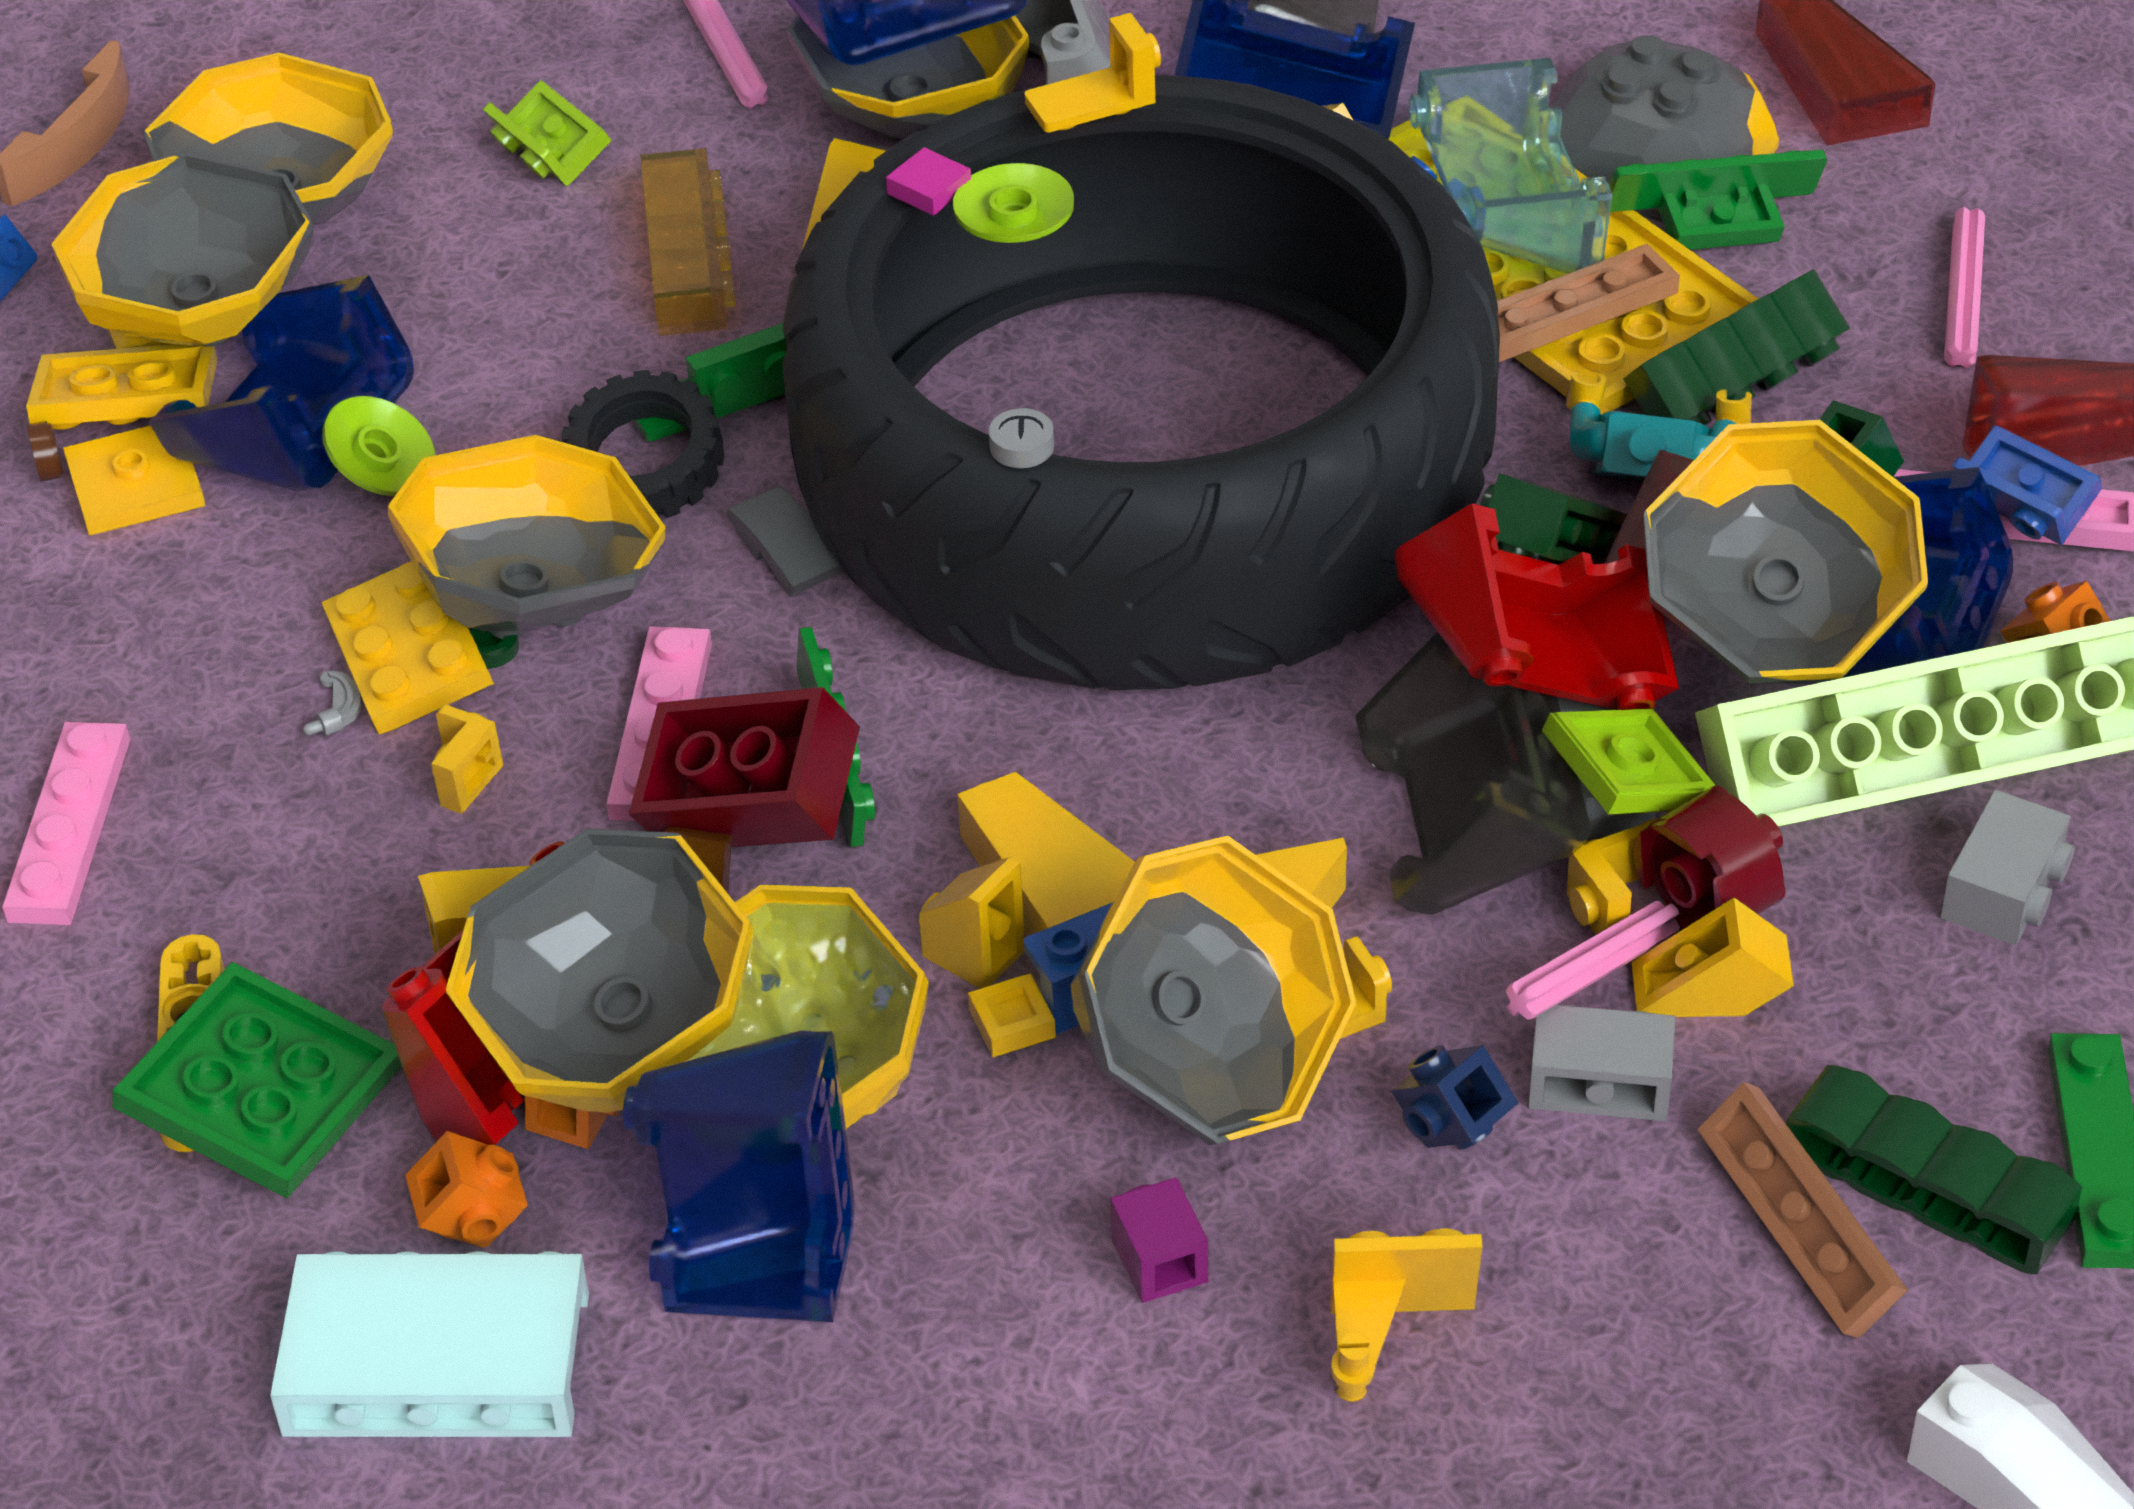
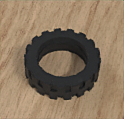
(661, 398)

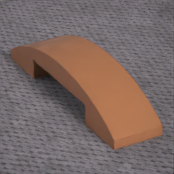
(41, 161)

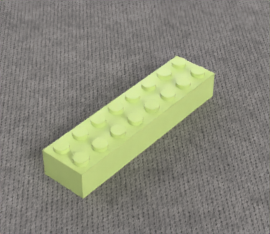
(1926, 725)

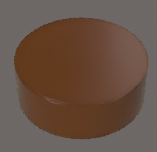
(45, 450)

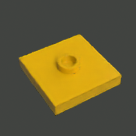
(130, 480)

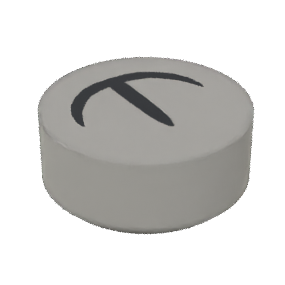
(1021, 438)

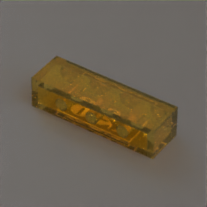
(684, 242)

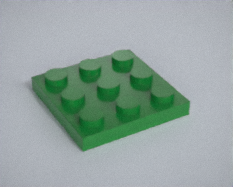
(257, 1079)

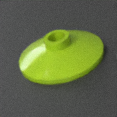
(1013, 203)
(375, 443)

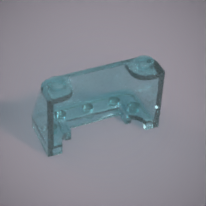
(1507, 162)

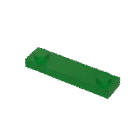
(2097, 1142)

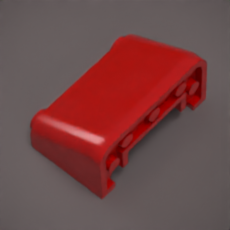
(1540, 624)
(443, 1059)

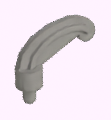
(345, 705)

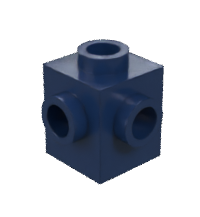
(1453, 1096)

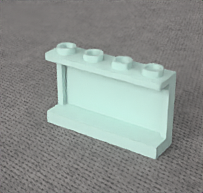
(429, 1345)

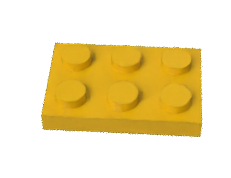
(119, 383)
(404, 648)

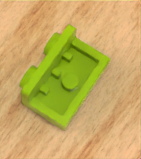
(550, 133)

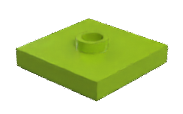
(1627, 759)

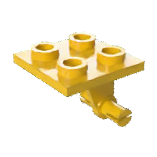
(1390, 1275)

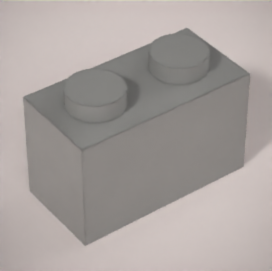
(2007, 867)
(1602, 1062)

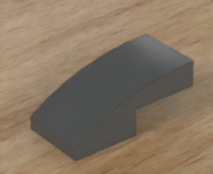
(786, 537)

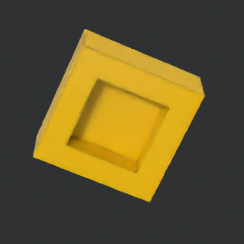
(1011, 1015)

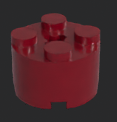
(1711, 854)

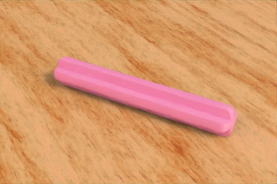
(729, 51)
(1964, 288)
(1592, 960)

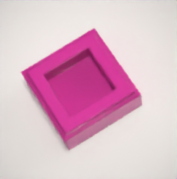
(927, 181)

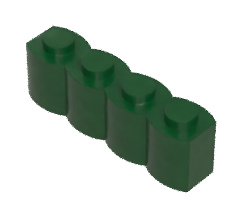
(1741, 351)
(1935, 1170)

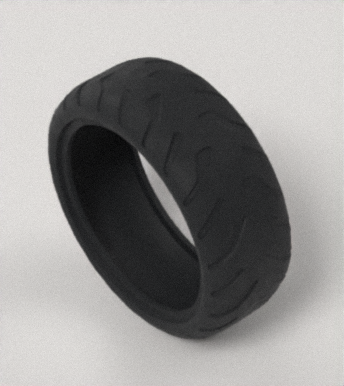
(1159, 564)

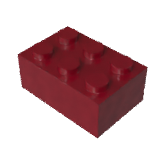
(748, 766)

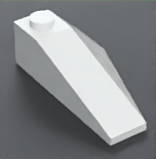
(2009, 1447)

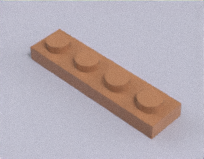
(1583, 299)
(1802, 1210)

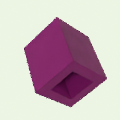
(1159, 1239)

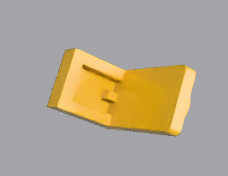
(1105, 92)
(1599, 878)

